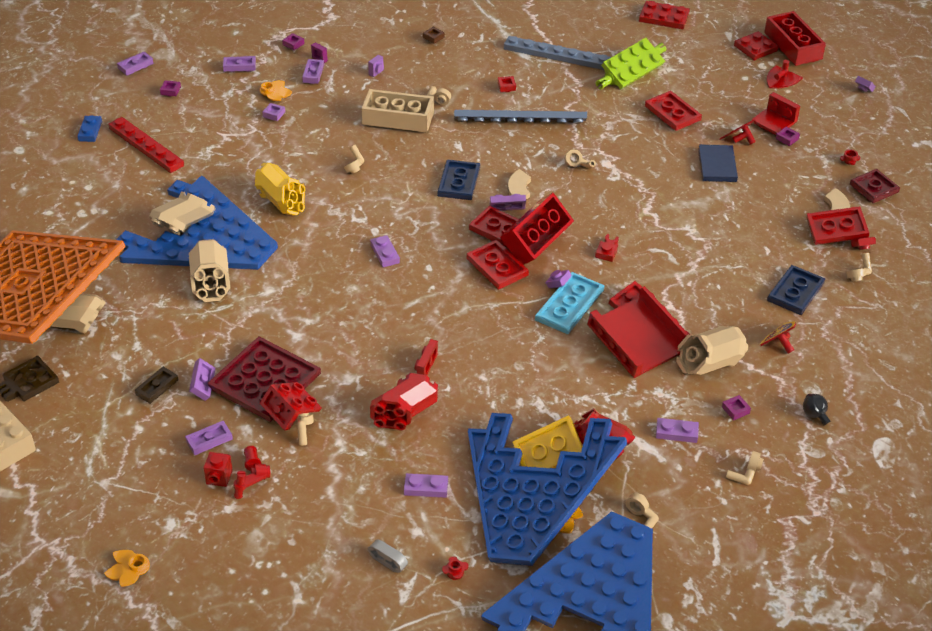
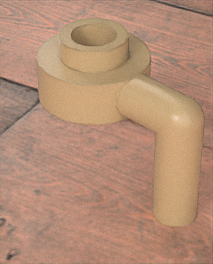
(441, 96)
(578, 159)
(354, 166)
(857, 274)
(301, 422)
(754, 464)
(639, 505)

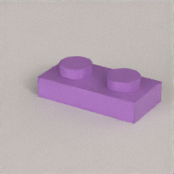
(135, 63)
(243, 63)
(313, 71)
(512, 202)
(384, 251)
(202, 374)
(677, 430)
(208, 437)
(426, 485)

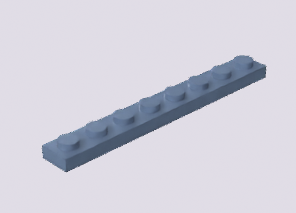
(555, 52)
(513, 116)

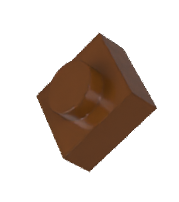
(433, 35)

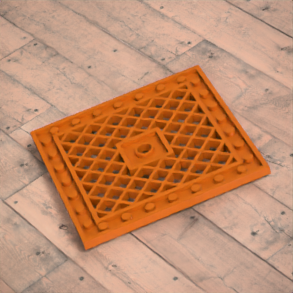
(45, 276)

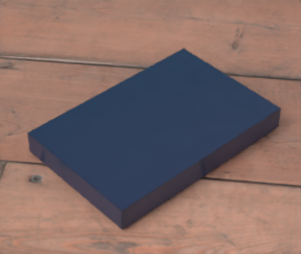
(718, 163)
(459, 179)
(796, 289)

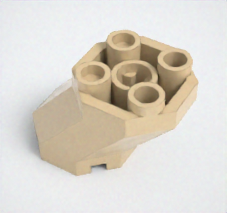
(181, 213)
(209, 270)
(80, 313)
(711, 350)

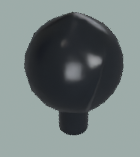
(816, 407)

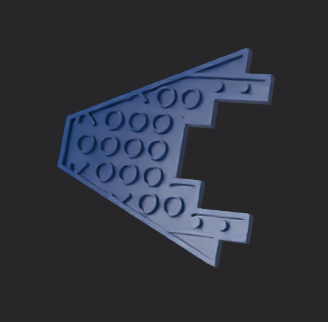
(244, 240)
(530, 505)
(597, 577)

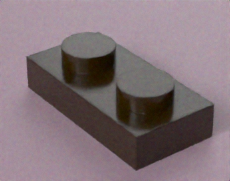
(156, 385)

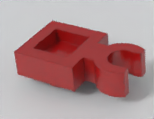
(607, 249)

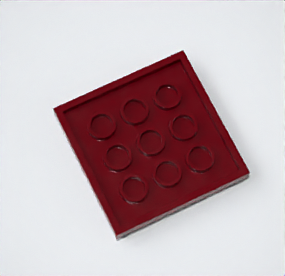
(255, 369)

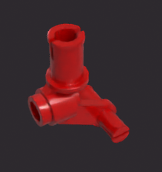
(258, 472)

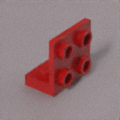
(778, 114)
(287, 401)

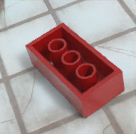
(794, 38)
(537, 229)

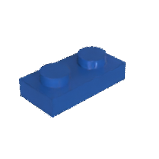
(89, 128)

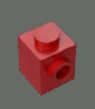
(218, 469)

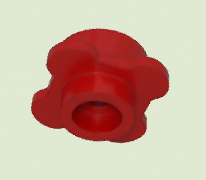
(850, 157)
(455, 573)

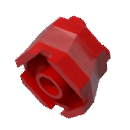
(401, 403)
(617, 428)

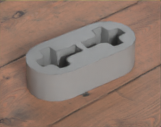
(387, 556)

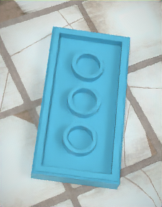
(569, 303)

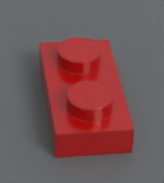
(626, 295)
(427, 358)

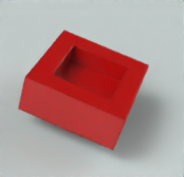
(506, 84)
(863, 243)

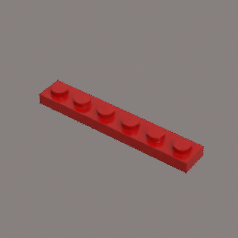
(146, 144)

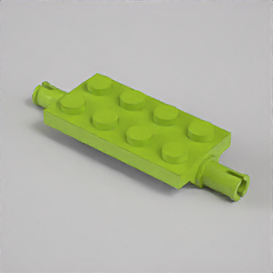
(631, 64)

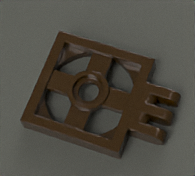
(11, 389)

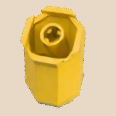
(280, 189)

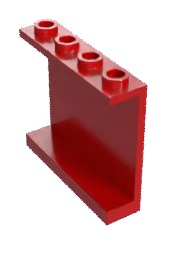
(639, 333)

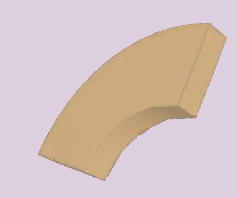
(518, 183)
(836, 200)

